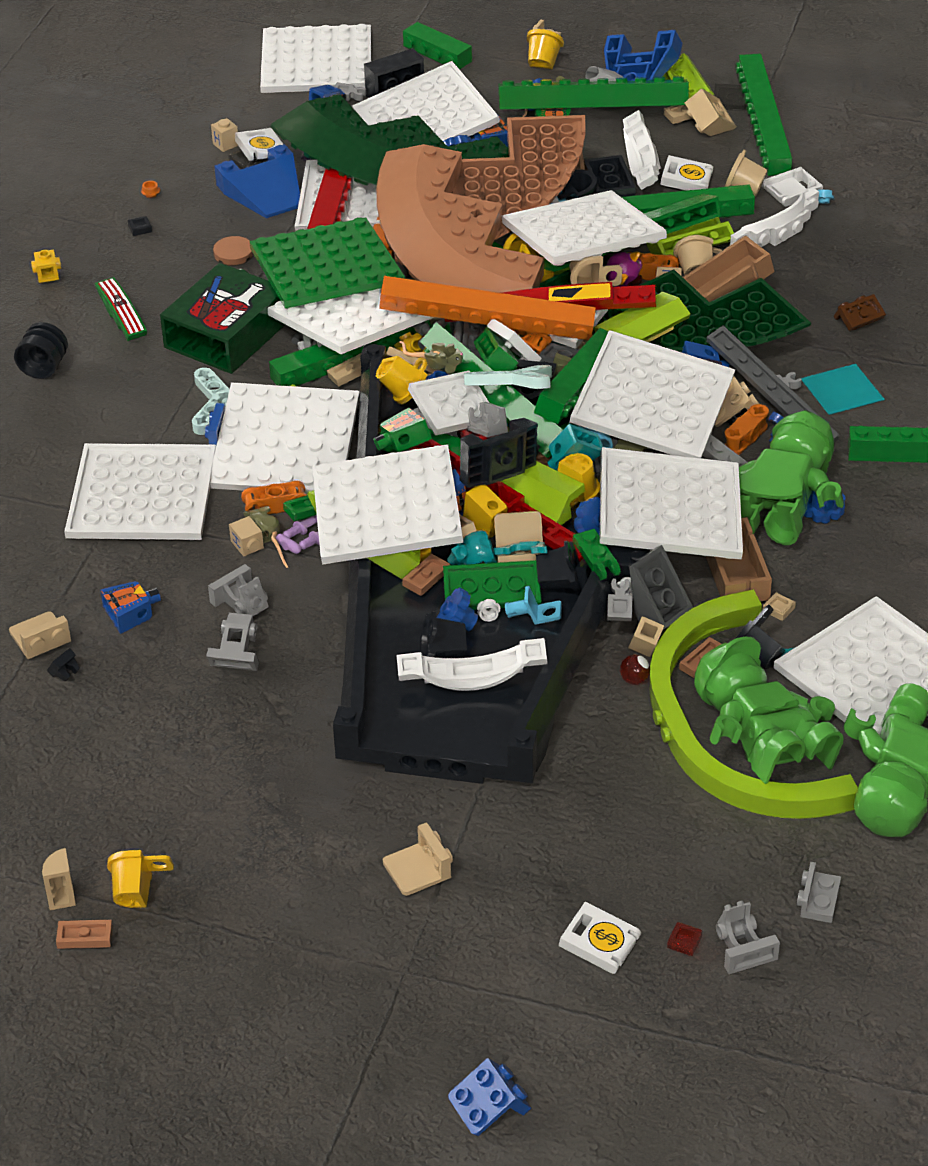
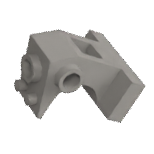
(244, 596)
(233, 653)
(738, 923)

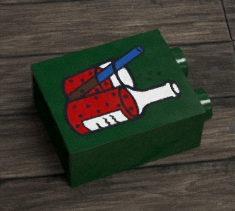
(221, 318)

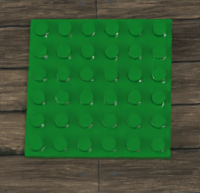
(325, 262)

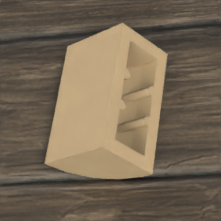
(58, 881)

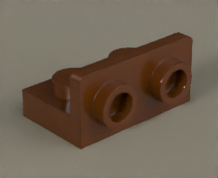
(860, 312)

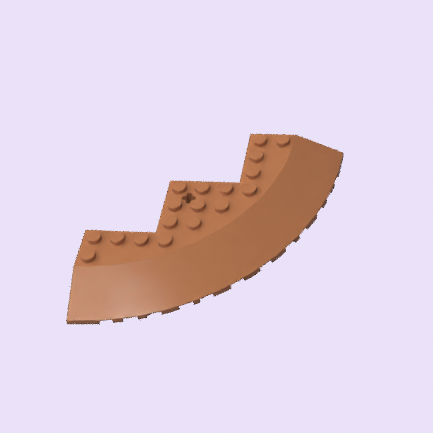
(538, 166)
(442, 233)

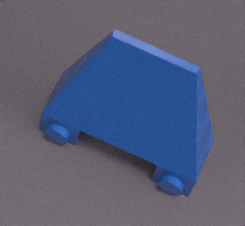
(642, 64)
(265, 187)

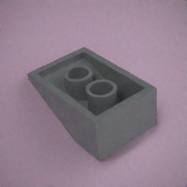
(657, 589)

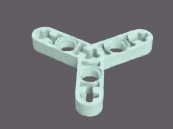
(531, 377)
(215, 396)

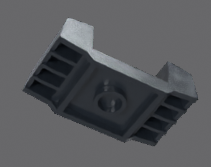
(500, 456)

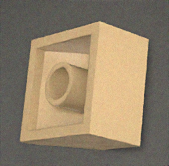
(709, 113)

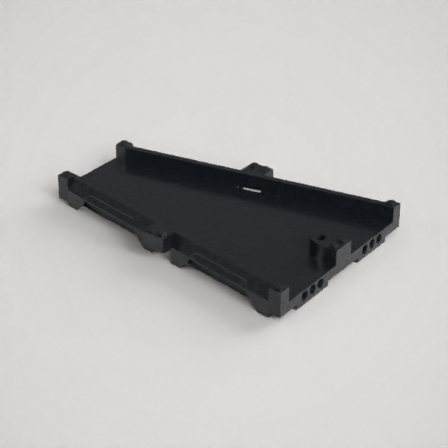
(437, 729)

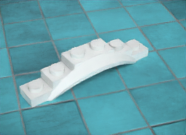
(640, 150)
(781, 225)
(472, 672)

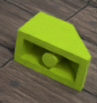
(398, 563)

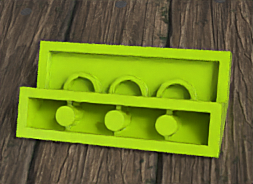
(685, 68)
(711, 228)
(649, 321)
(547, 491)

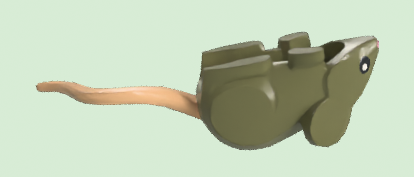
(439, 357)
(269, 526)

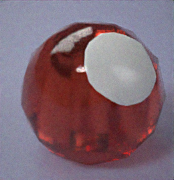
(634, 669)

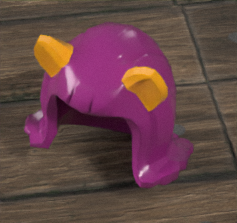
(630, 266)

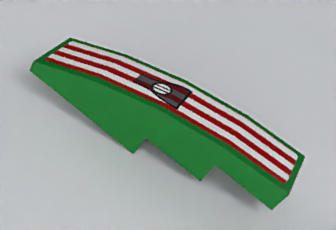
(121, 308)

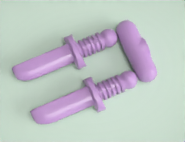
(299, 527)

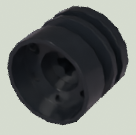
(41, 350)

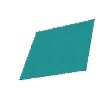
(842, 389)

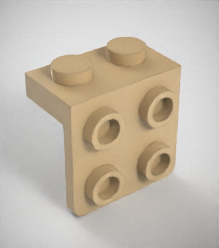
(735, 401)
(517, 528)
(41, 634)
(421, 863)

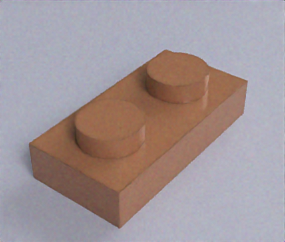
(425, 575)
(690, 662)
(84, 934)

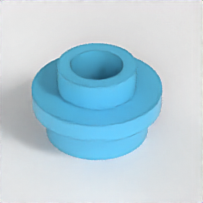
(825, 196)

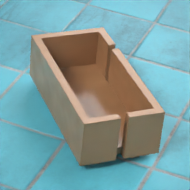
(731, 269)
(745, 573)

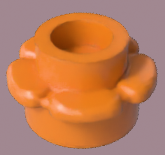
(150, 189)

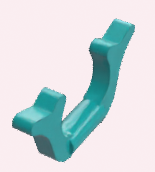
(533, 546)

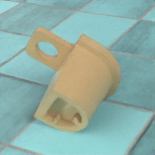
(746, 172)
(694, 251)
(592, 271)

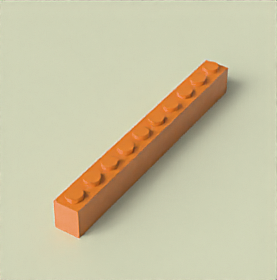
(483, 306)

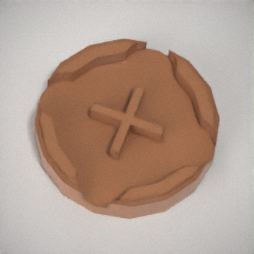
(232, 250)

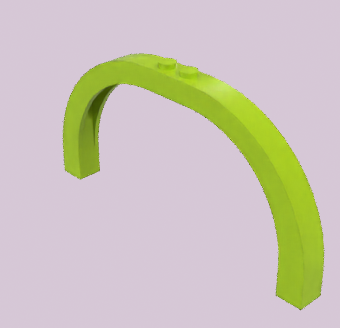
(742, 791)

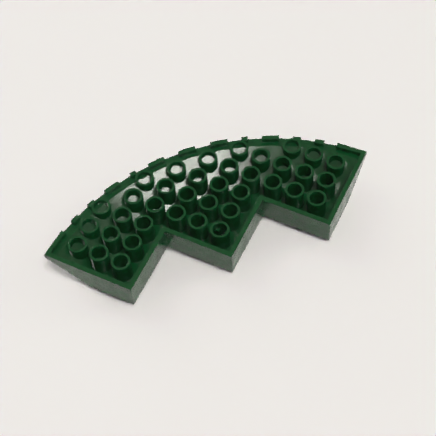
(342, 140)
(750, 313)

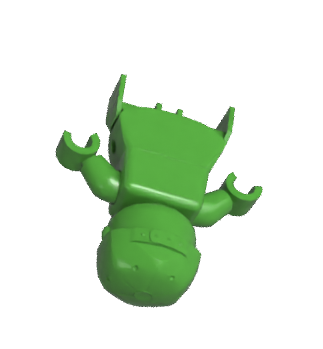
(787, 476)
(764, 716)
(896, 789)

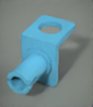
(531, 607)

